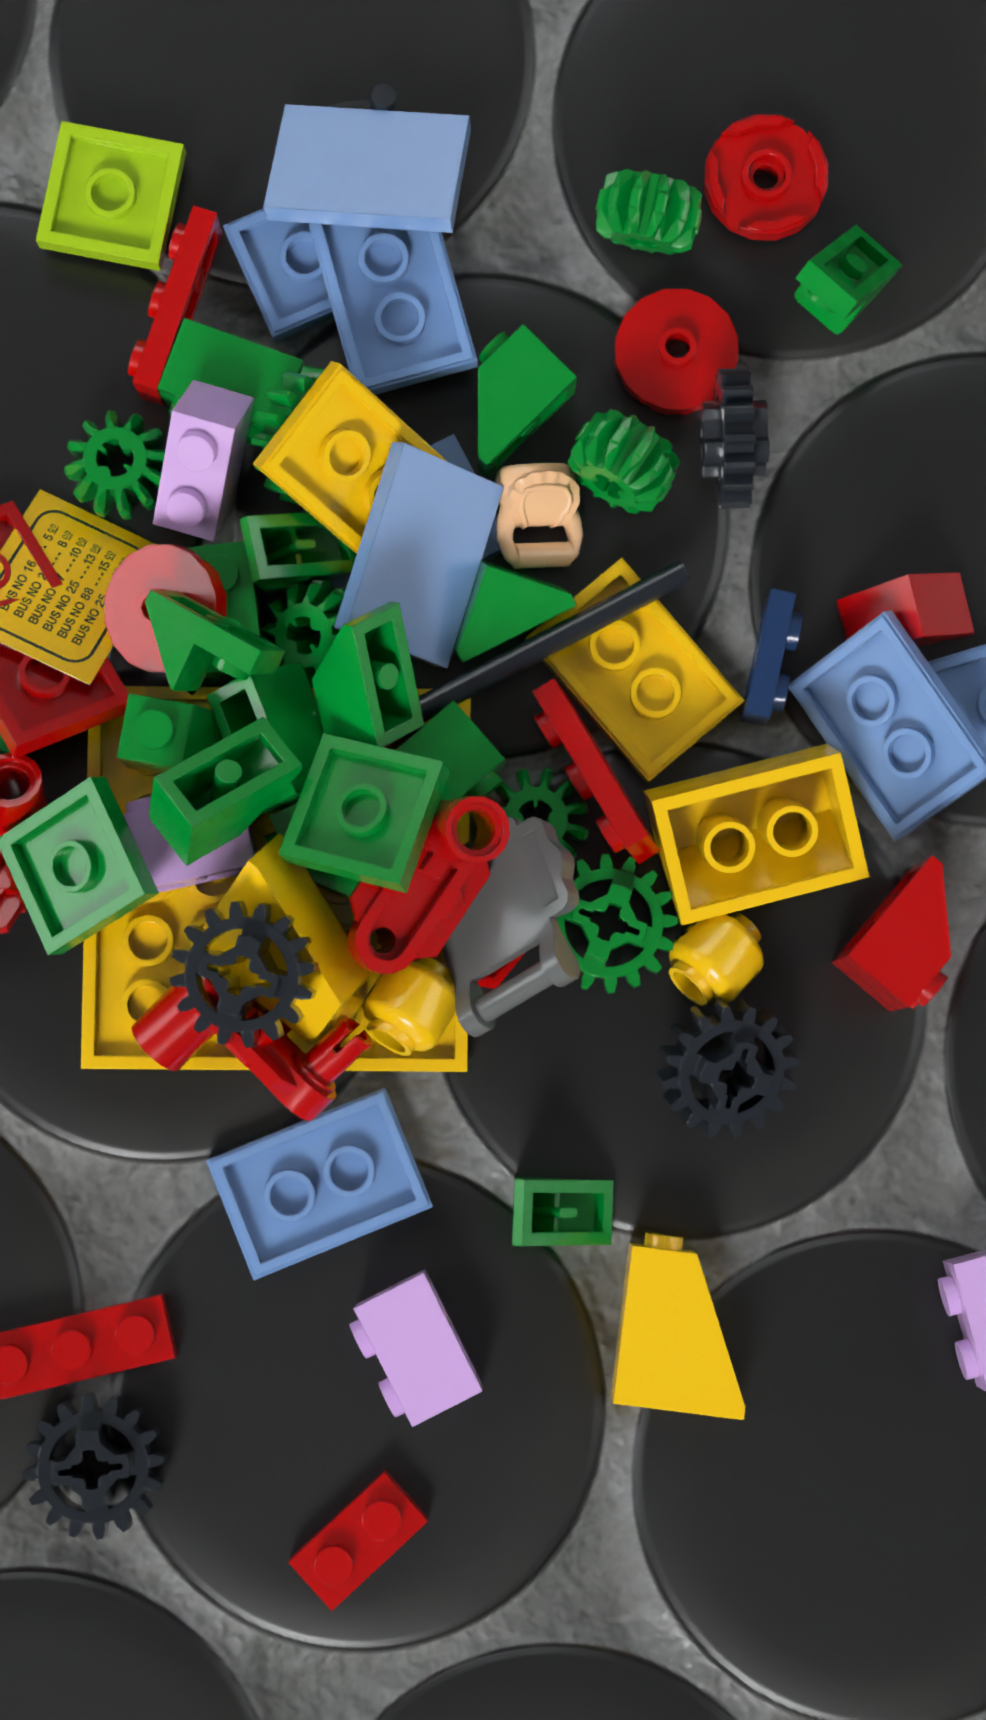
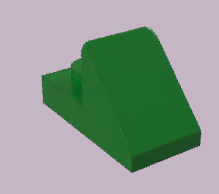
(845, 278)
(196, 637)

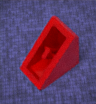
(927, 605)

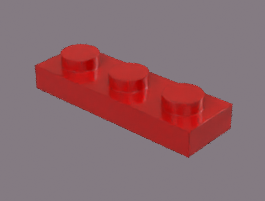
(193, 252)
(592, 773)
(85, 1346)

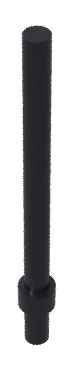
(553, 640)

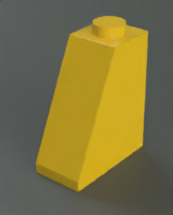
(294, 893)
(670, 1336)

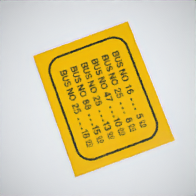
(64, 622)

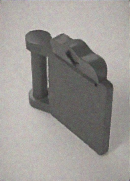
(509, 916)

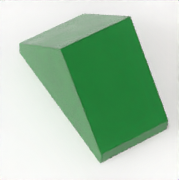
(292, 551)
(504, 607)
(562, 1211)

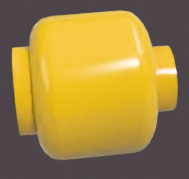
(716, 958)
(410, 1007)

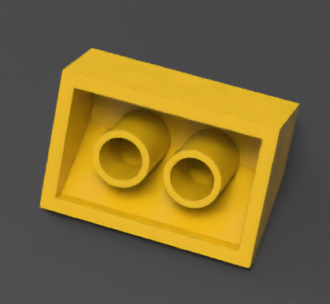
(757, 833)

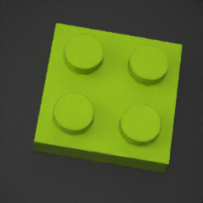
(111, 196)

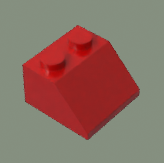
(903, 942)

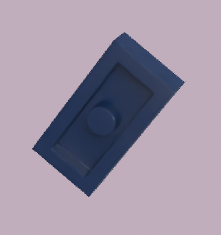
(777, 631)

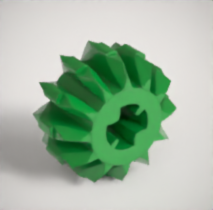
(648, 211)
(623, 461)
(97, 480)
(298, 618)
(549, 801)

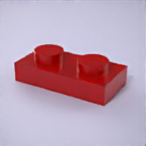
(358, 1540)

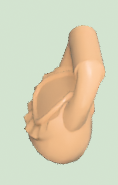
(539, 498)

